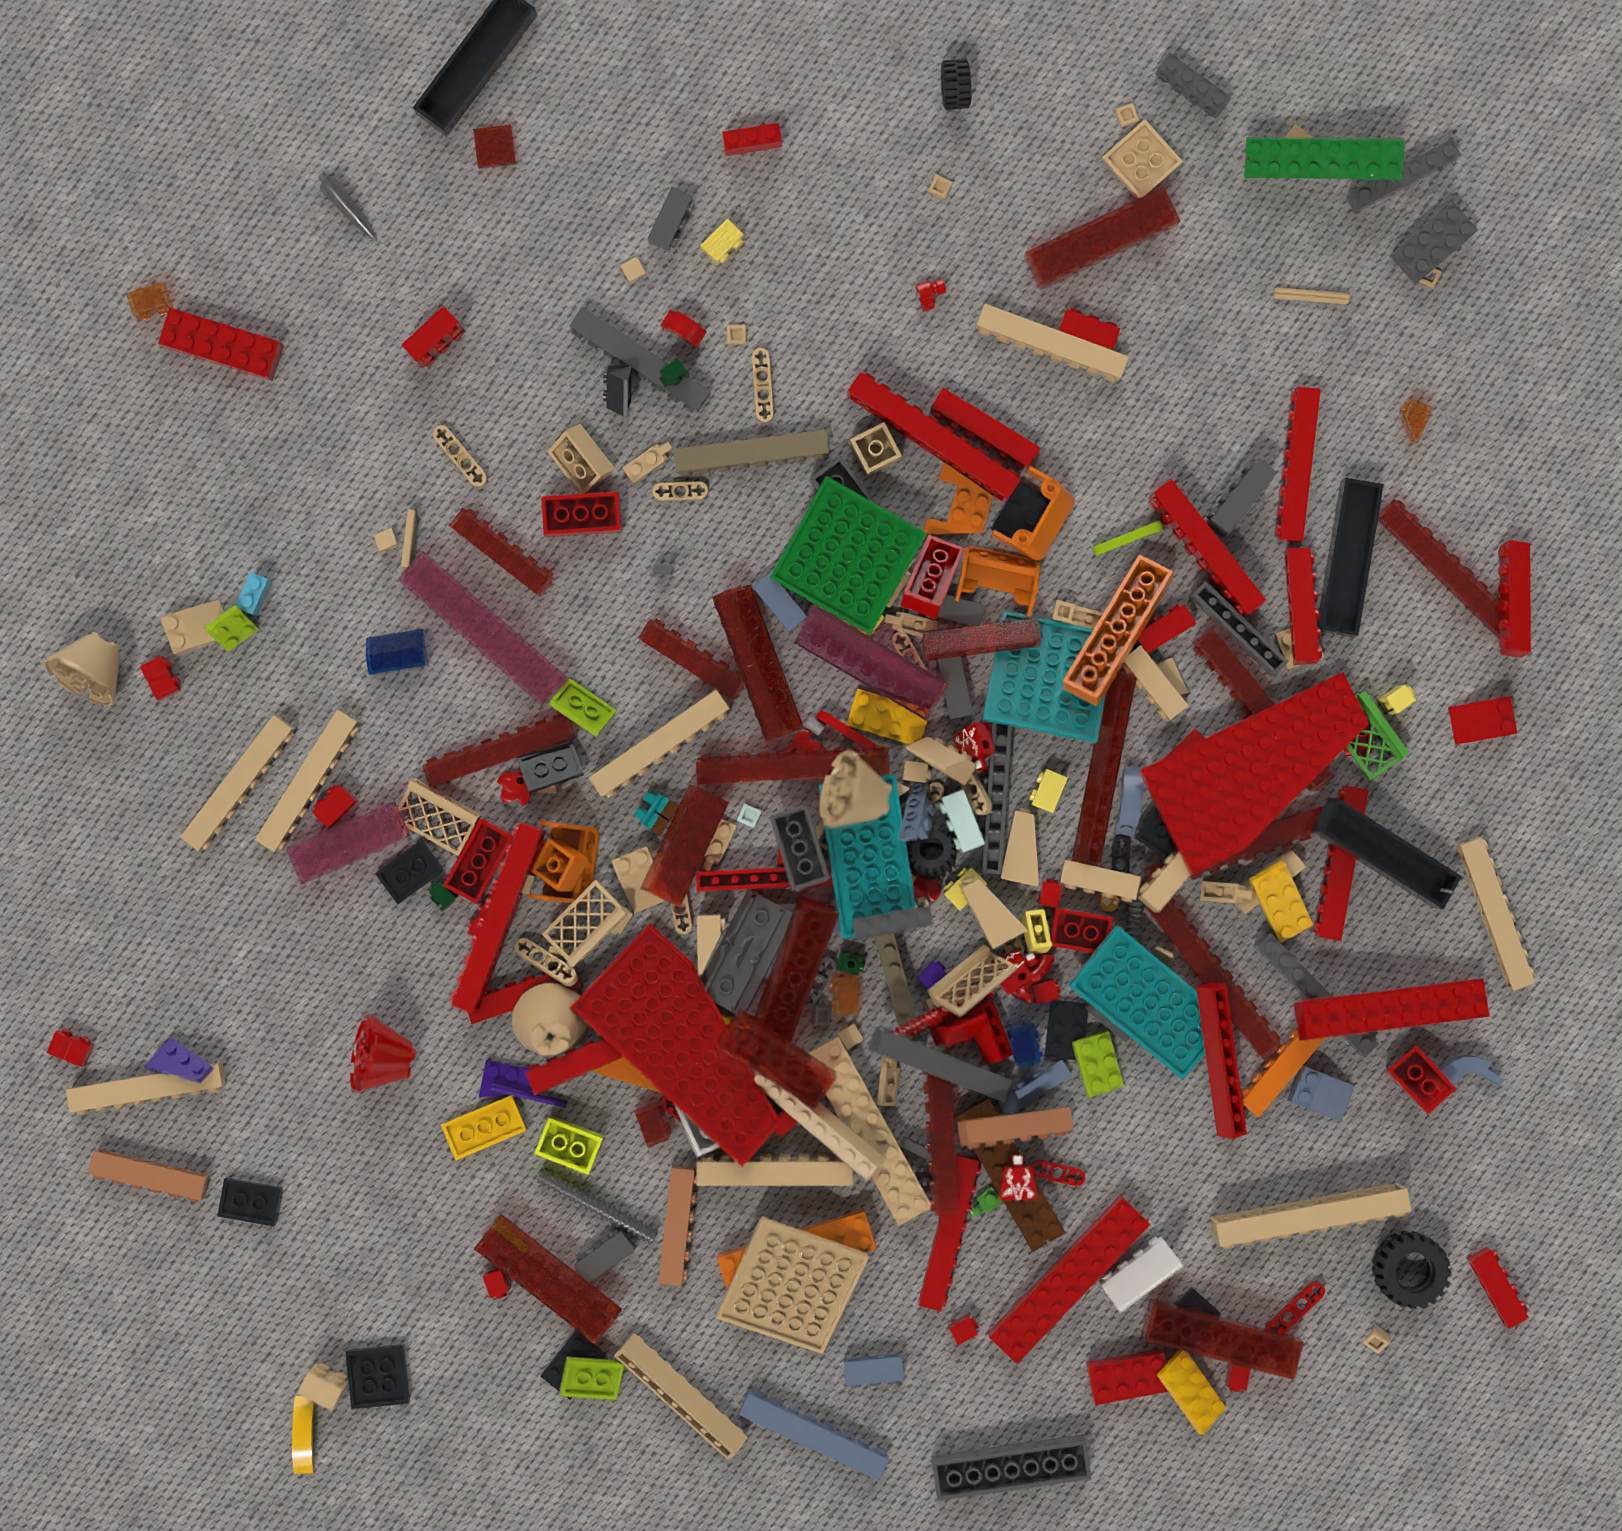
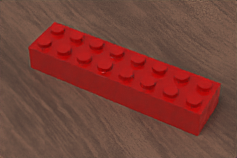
(1206, 548)

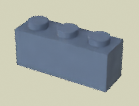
(780, 602)
(873, 1370)

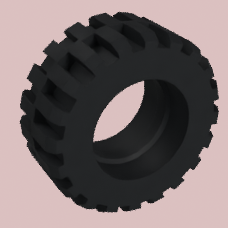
(1393, 1252)

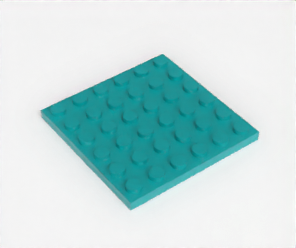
(1029, 689)

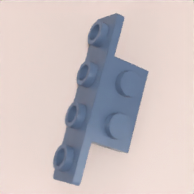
(917, 814)
(1036, 1086)

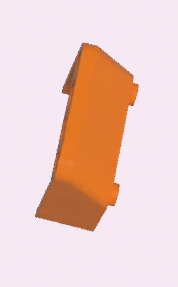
(1037, 544)
(1001, 573)
(585, 841)

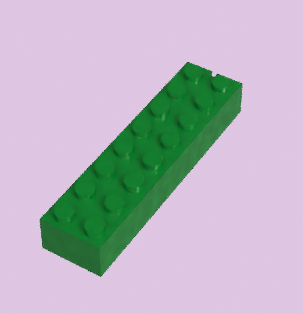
(1324, 158)

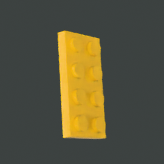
(885, 718)
(1281, 901)
(484, 1127)
(1191, 1391)

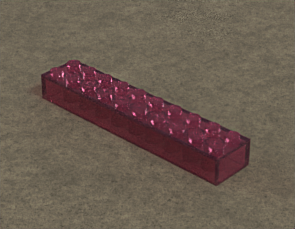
(483, 629)

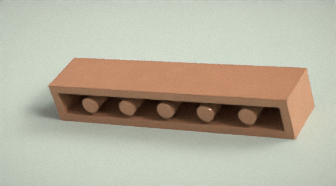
(1015, 1126)
(148, 1174)
(677, 1224)

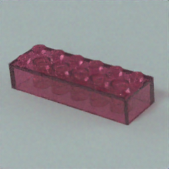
(348, 843)

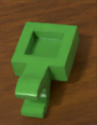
(987, 1200)

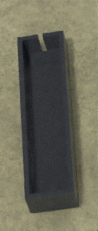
(474, 63)
(1349, 557)
(1385, 853)

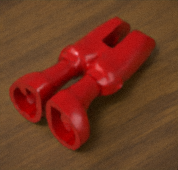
(1038, 971)

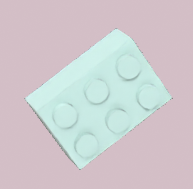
(961, 821)

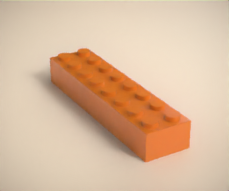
(1118, 630)
(847, 1229)

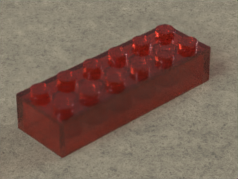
(684, 845)
(777, 1058)

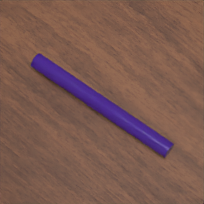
(528, 1095)

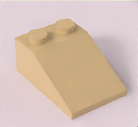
(186, 627)
(631, 873)
(708, 933)

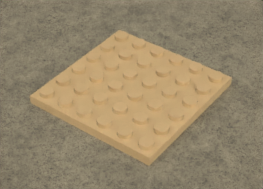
(792, 1285)

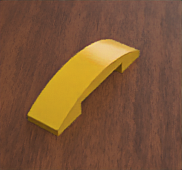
(302, 1436)

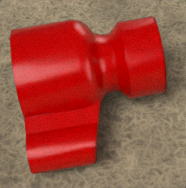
(927, 292)

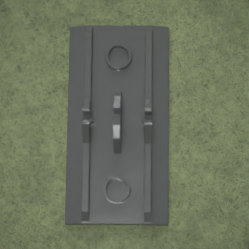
(746, 952)

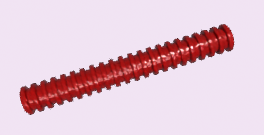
(934, 1017)

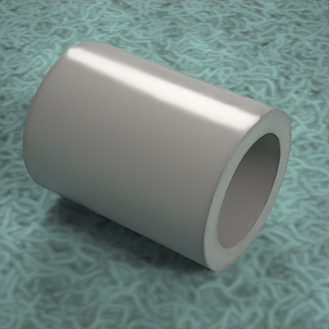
(815, 725)

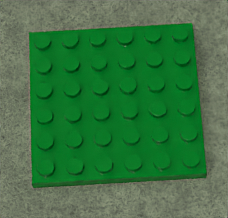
(848, 555)

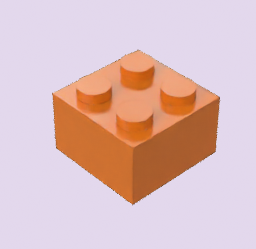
(559, 865)

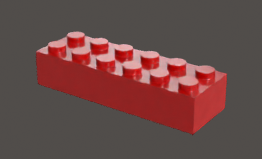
(220, 344)

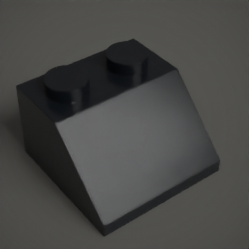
(618, 389)

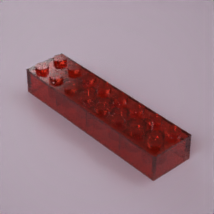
(1101, 238)
(757, 662)
(796, 965)
(548, 1279)
(1222, 1339)

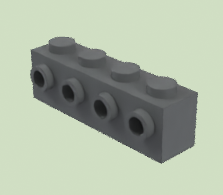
(1192, 85)

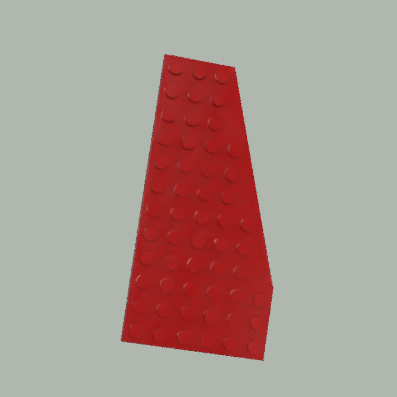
(1243, 777)
(669, 1031)

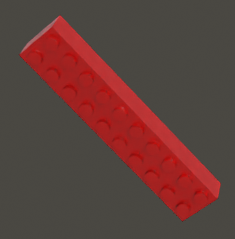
(933, 437)
(498, 917)
(1391, 1009)
(1068, 1279)

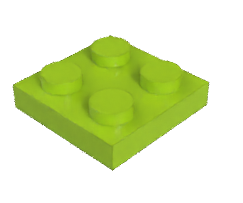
(231, 628)

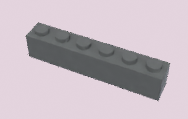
(1412, 172)
(1238, 629)

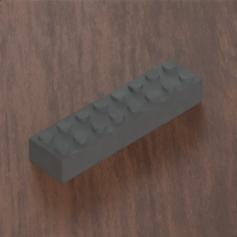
(1011, 1467)

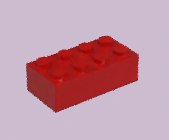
(581, 514)
(932, 577)
(479, 861)
(1126, 1376)

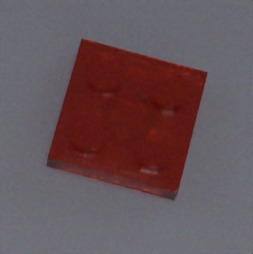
(494, 146)

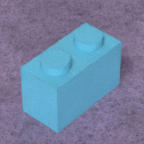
(253, 593)

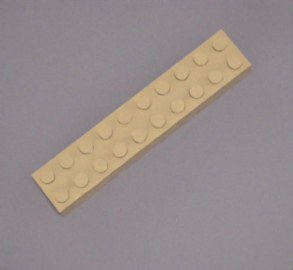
(861, 1114)
(1310, 1215)

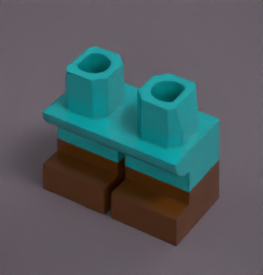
(651, 818)

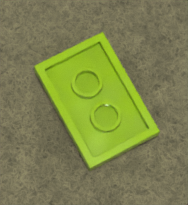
(582, 707)
(1097, 1064)
(591, 1378)

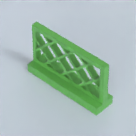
(1382, 729)

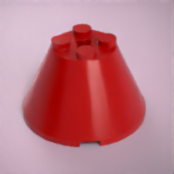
(380, 1056)

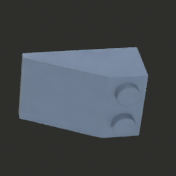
(1320, 1093)

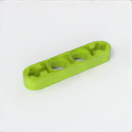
(1128, 538)

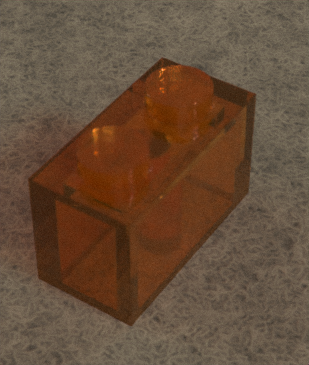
(150, 301)
(846, 995)

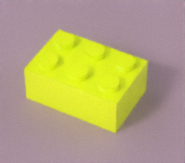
(569, 1144)

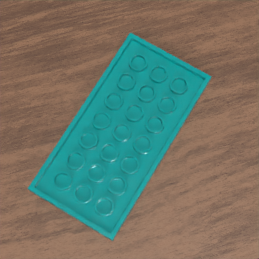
(870, 866)
(1144, 1001)

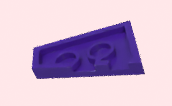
(179, 1061)
(505, 1075)

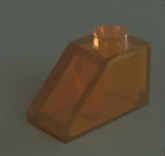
(1414, 418)

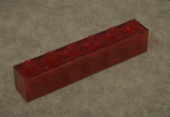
(502, 552)
(981, 639)
(692, 659)

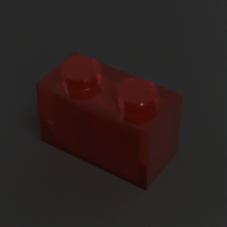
(652, 1124)

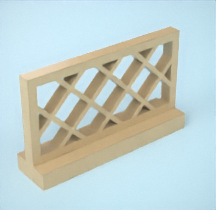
(446, 803)
(593, 938)
(967, 973)

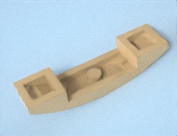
(1075, 615)

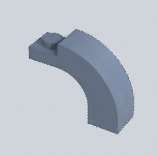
(1130, 802)
(1466, 1064)

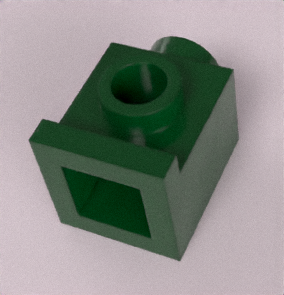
(673, 373)
(441, 895)
(842, 962)

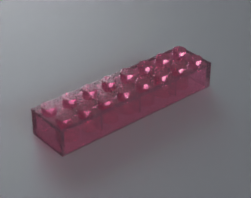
(871, 663)

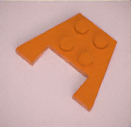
(968, 507)

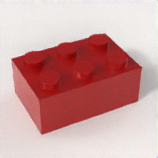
(433, 337)
(1078, 929)

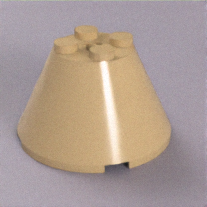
(86, 664)
(852, 792)
(546, 1021)

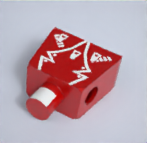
(976, 743)
(1021, 974)
(1017, 1181)

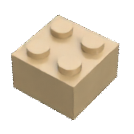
(875, 449)
(323, 1386)

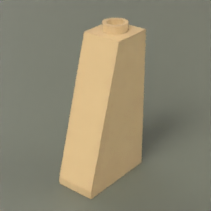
(1021, 852)
(992, 916)

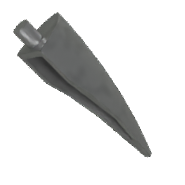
(345, 203)

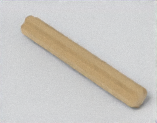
(1311, 295)

